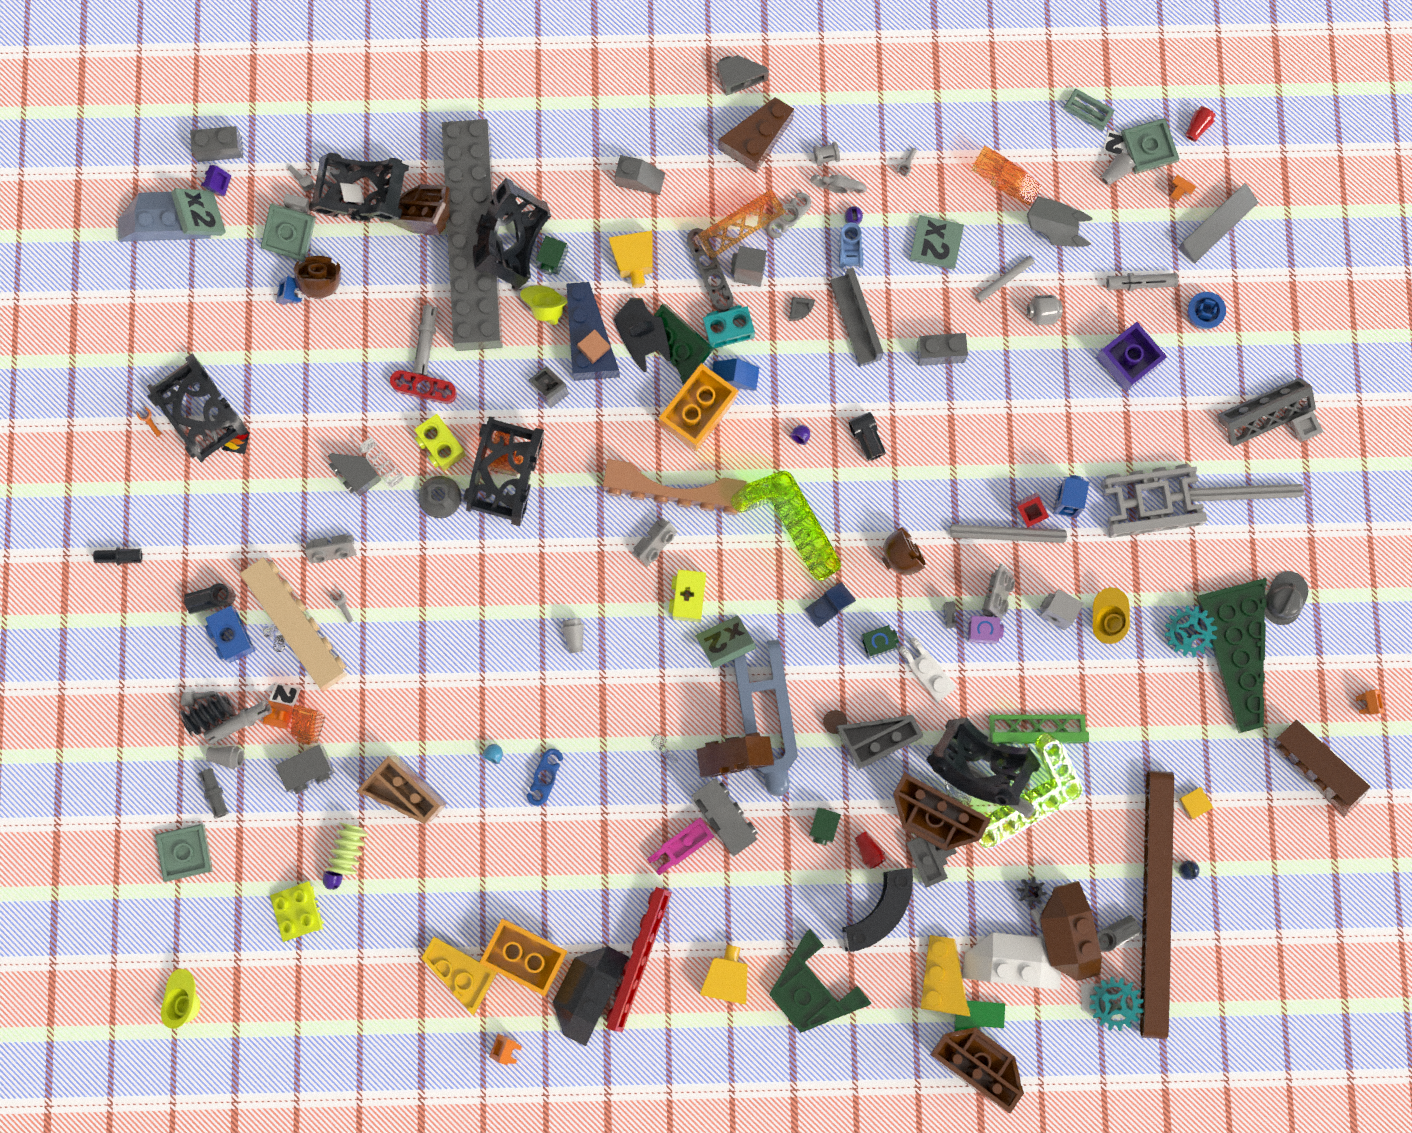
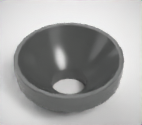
(444, 507)

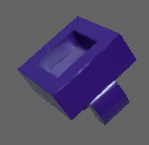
(216, 180)

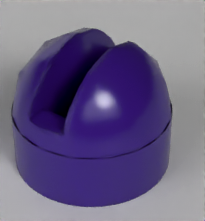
(849, 215)
(800, 434)
(332, 880)

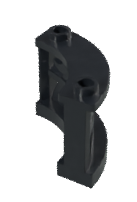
(386, 206)
(514, 262)
(190, 375)
(530, 452)
(991, 789)
(886, 914)

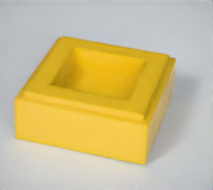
(1196, 803)

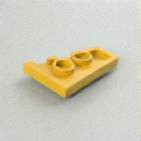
(459, 972)
(943, 979)

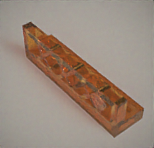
(733, 218)

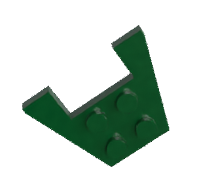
(805, 997)

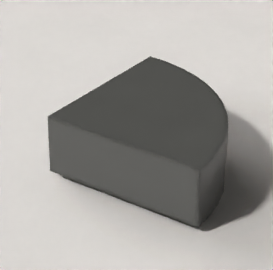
(800, 308)
(949, 610)

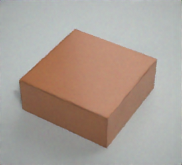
(593, 346)

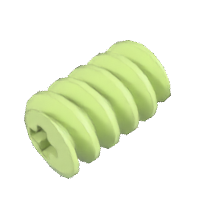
(347, 849)

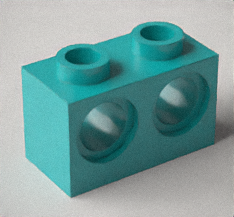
(730, 334)

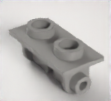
(662, 534)
(320, 551)

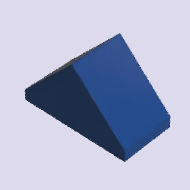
(737, 373)

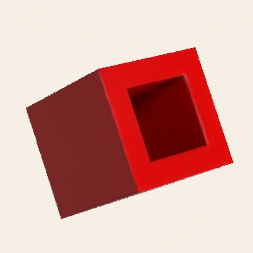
(1032, 509)

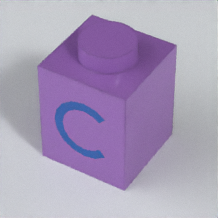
(984, 630)

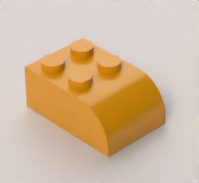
(698, 407)
(523, 956)

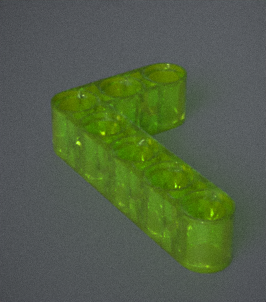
(796, 516)
(1054, 787)

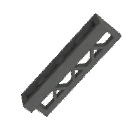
(856, 318)
(1268, 406)

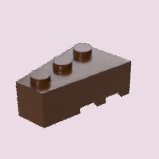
(757, 135)
(735, 755)

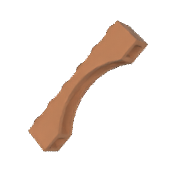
(624, 478)

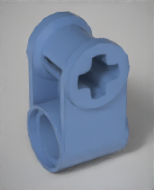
(851, 250)

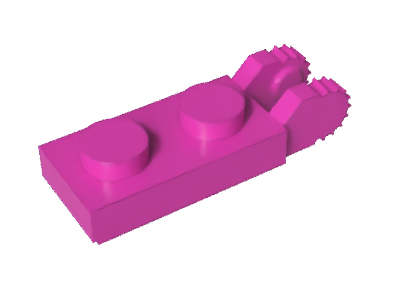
(683, 844)

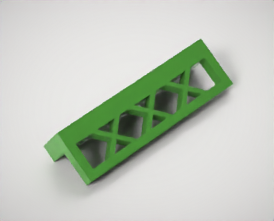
(1030, 737)

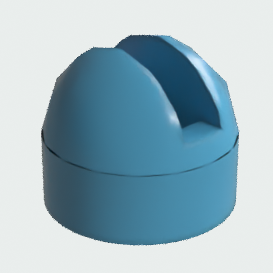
(493, 753)

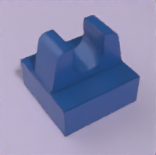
(286, 291)

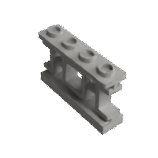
(1156, 520)

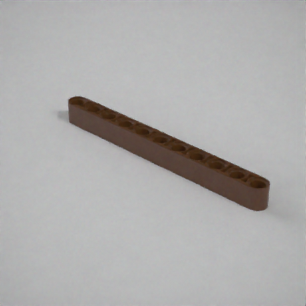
(1157, 904)

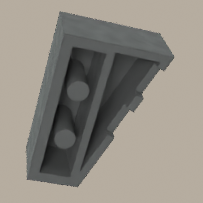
(876, 739)
(725, 817)

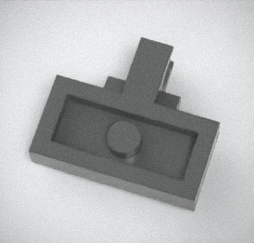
(929, 860)

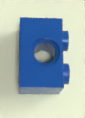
(1071, 496)
(239, 645)

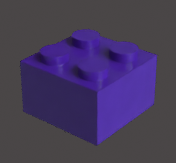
(1131, 356)

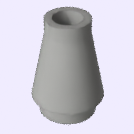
(1118, 168)
(573, 634)
(226, 756)

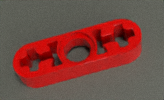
(405, 388)

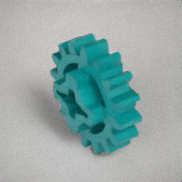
(1193, 620)
(1126, 1010)

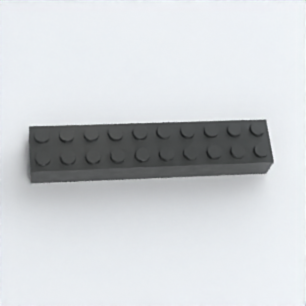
(470, 180)

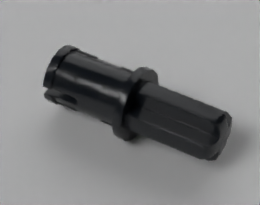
(118, 556)

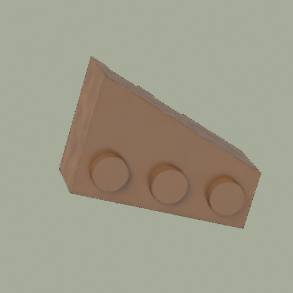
(402, 790)

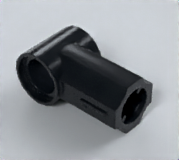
(865, 430)
(208, 598)

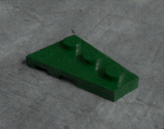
(685, 344)

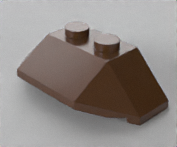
(424, 209)
(936, 815)
(1071, 933)
(981, 1066)

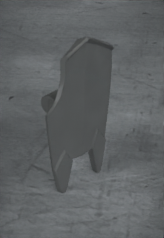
(1057, 222)

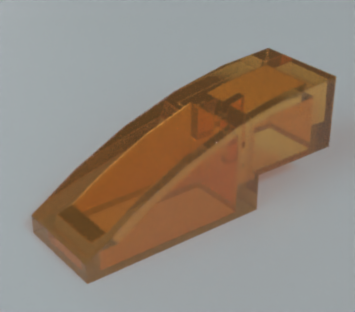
(1006, 176)

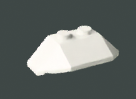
(1011, 961)

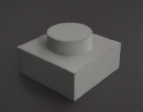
(297, 203)
(1306, 427)

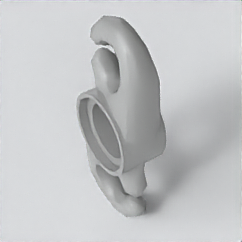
(838, 184)
(798, 210)

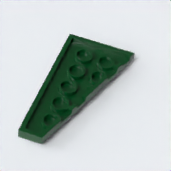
(1240, 647)

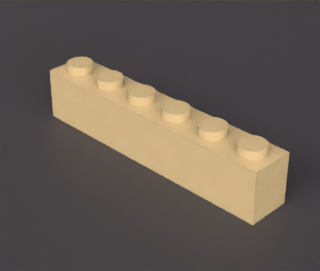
(293, 623)

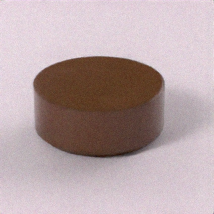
(833, 719)

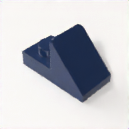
(829, 605)

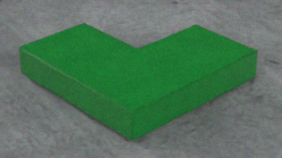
(981, 1015)

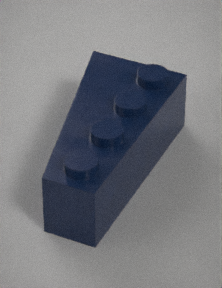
(583, 319)

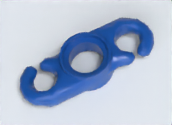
(544, 788)

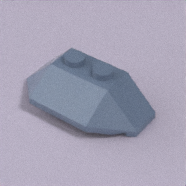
(152, 218)

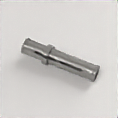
(1139, 281)
(425, 338)
(245, 718)

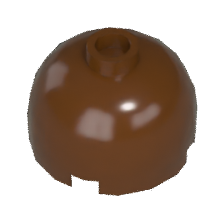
(317, 276)
(902, 553)

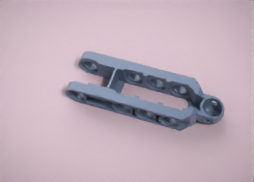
(775, 776)

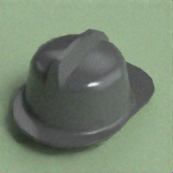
(1286, 598)

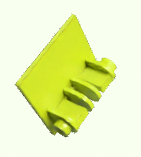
(296, 911)

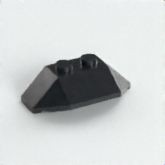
(587, 991)

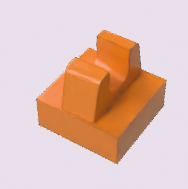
(1182, 186)
(1374, 702)
(280, 715)
(503, 1049)

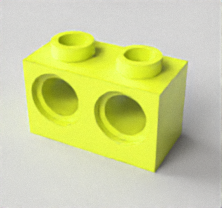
(443, 440)

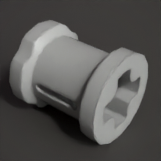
(826, 153)

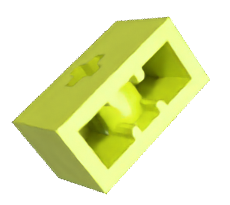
(692, 609)

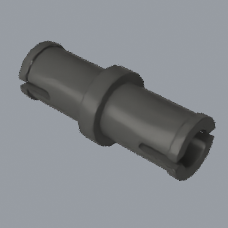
(213, 793)

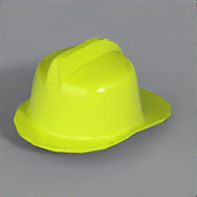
(544, 303)
(180, 1000)

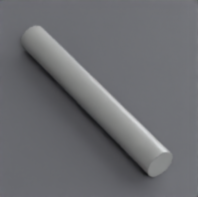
(1004, 279)

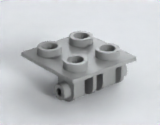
(1002, 583)

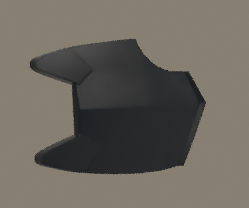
(641, 331)

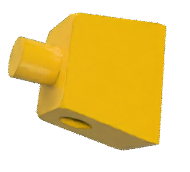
(633, 256)
(727, 978)

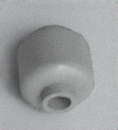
(1044, 309)

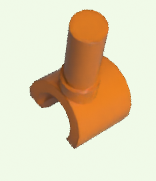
(149, 421)

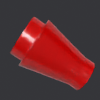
(1200, 122)
(870, 850)

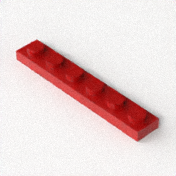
(635, 967)

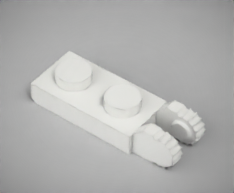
(928, 671)

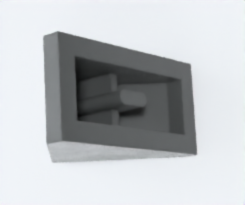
(549, 386)

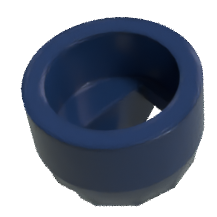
(1184, 870)

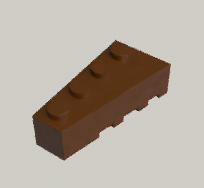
(1322, 768)

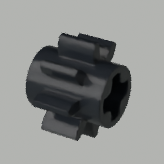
(1038, 892)

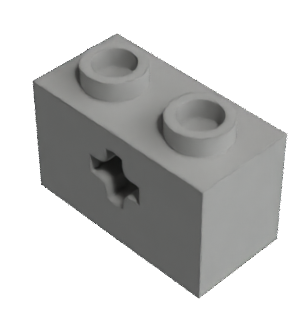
(1060, 609)

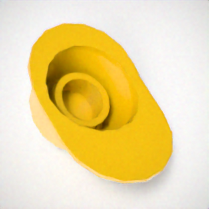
(1111, 615)

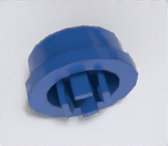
(1206, 310)

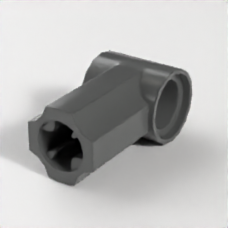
(1119, 933)

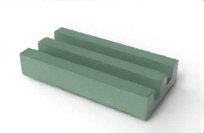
(1084, 116)

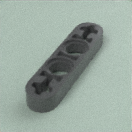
(708, 271)

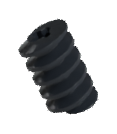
(207, 714)

